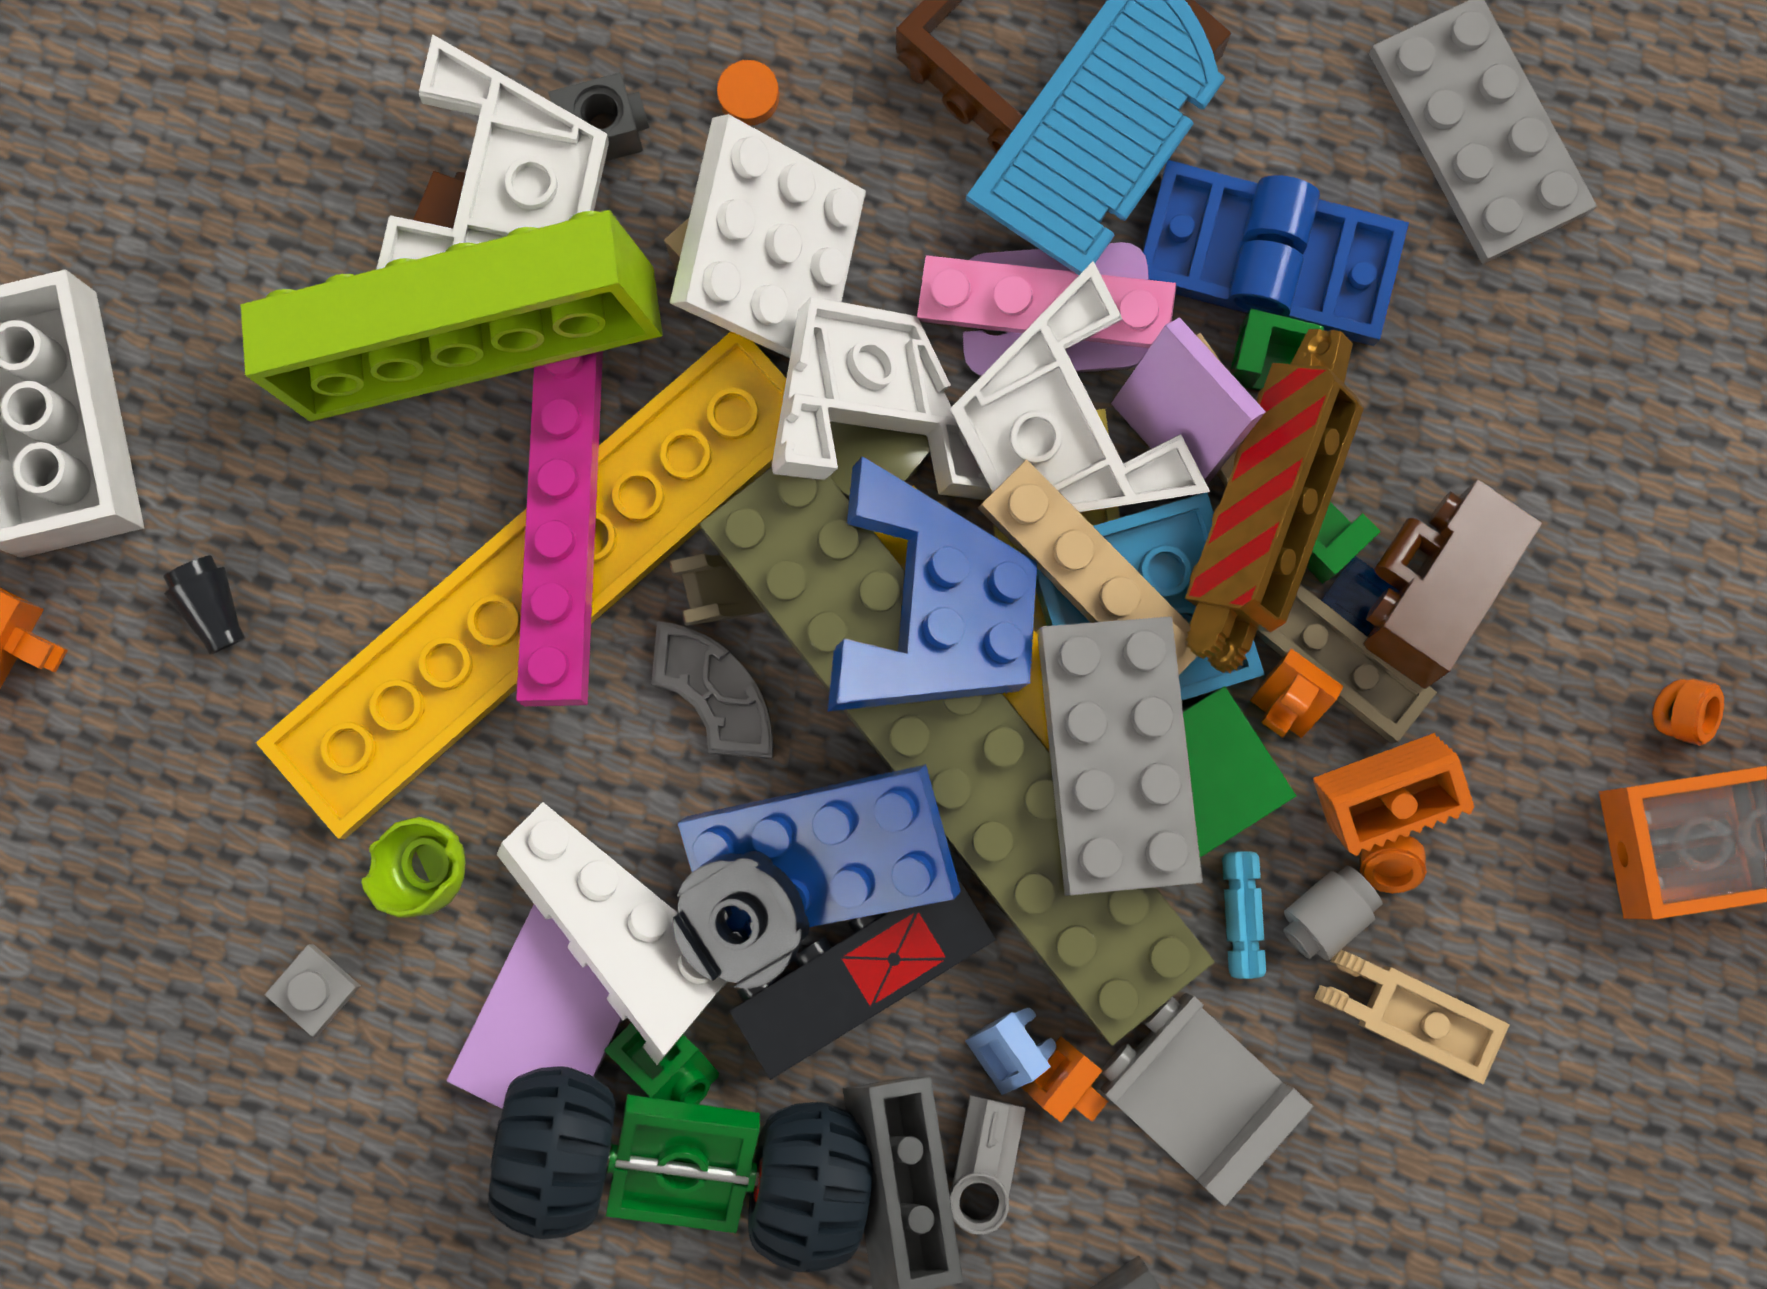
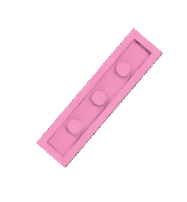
(1015, 296)

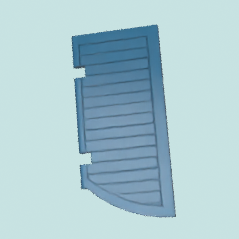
(1100, 129)

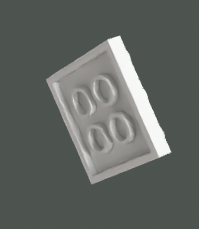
(763, 235)

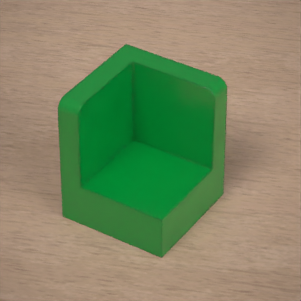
(1263, 341)
(1339, 543)

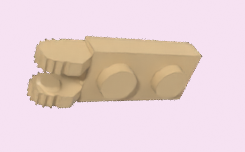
(1420, 1018)

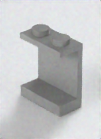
(1203, 1096)

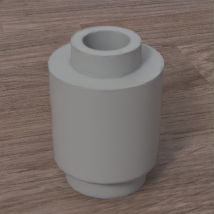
(1331, 913)

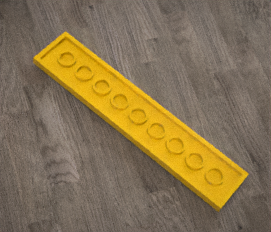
(460, 644)

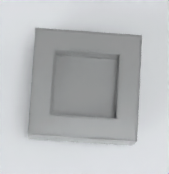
(312, 990)

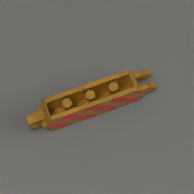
(1274, 501)

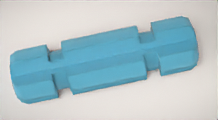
(1244, 915)

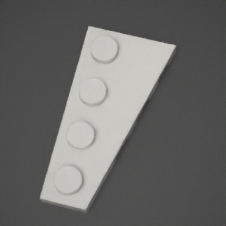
(611, 927)

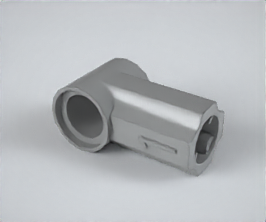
(988, 1157)

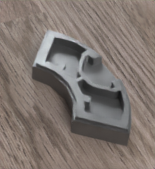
(716, 687)

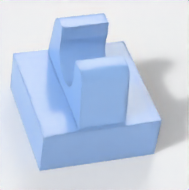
(1009, 1051)

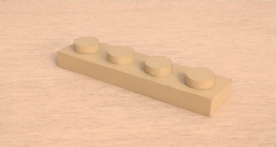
(1077, 555)

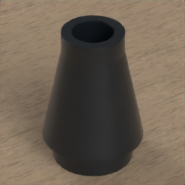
(205, 601)

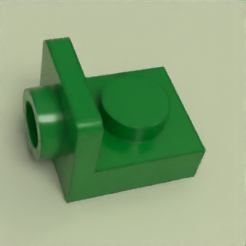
(679, 1076)

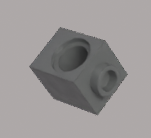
(607, 96)

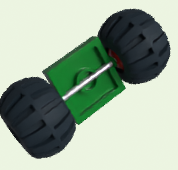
(680, 1168)

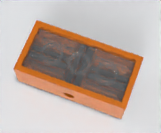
(1689, 843)

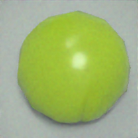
(391, 877)

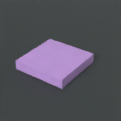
(1188, 393)

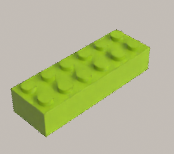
(452, 317)

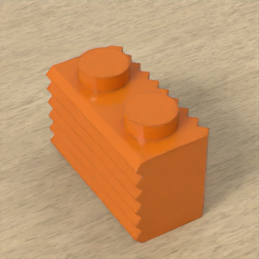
(1394, 793)

